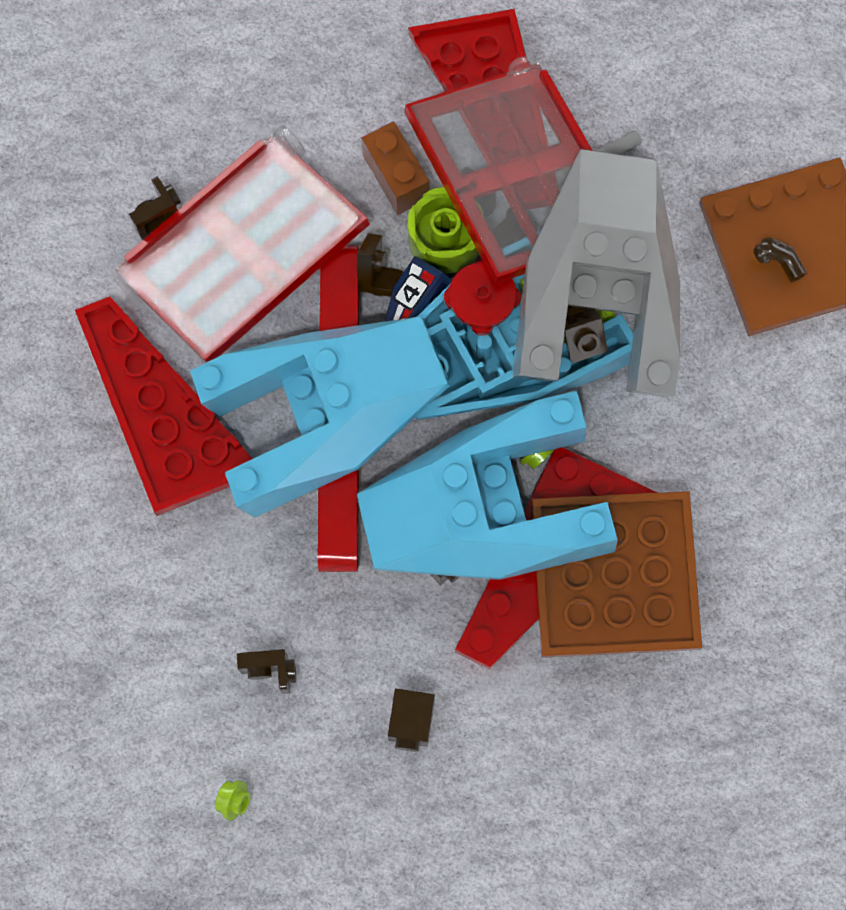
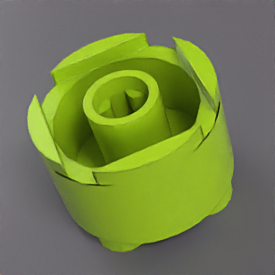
(444, 251)

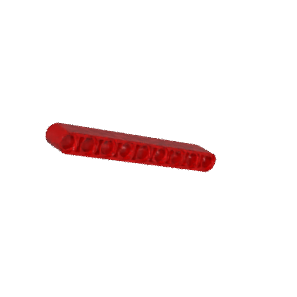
(338, 499)

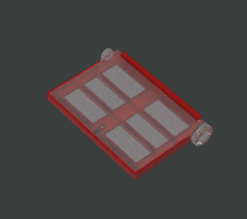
(501, 158)
(240, 245)

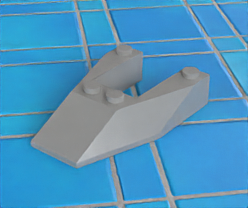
(610, 252)

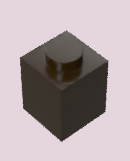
(411, 719)

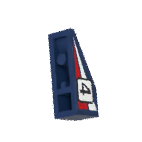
(415, 290)

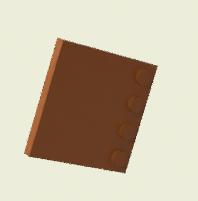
(798, 209)
(627, 599)

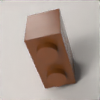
(395, 167)

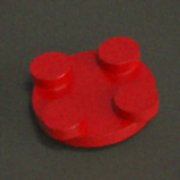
(479, 300)

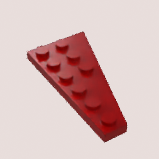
(469, 47)
(170, 434)
(511, 604)

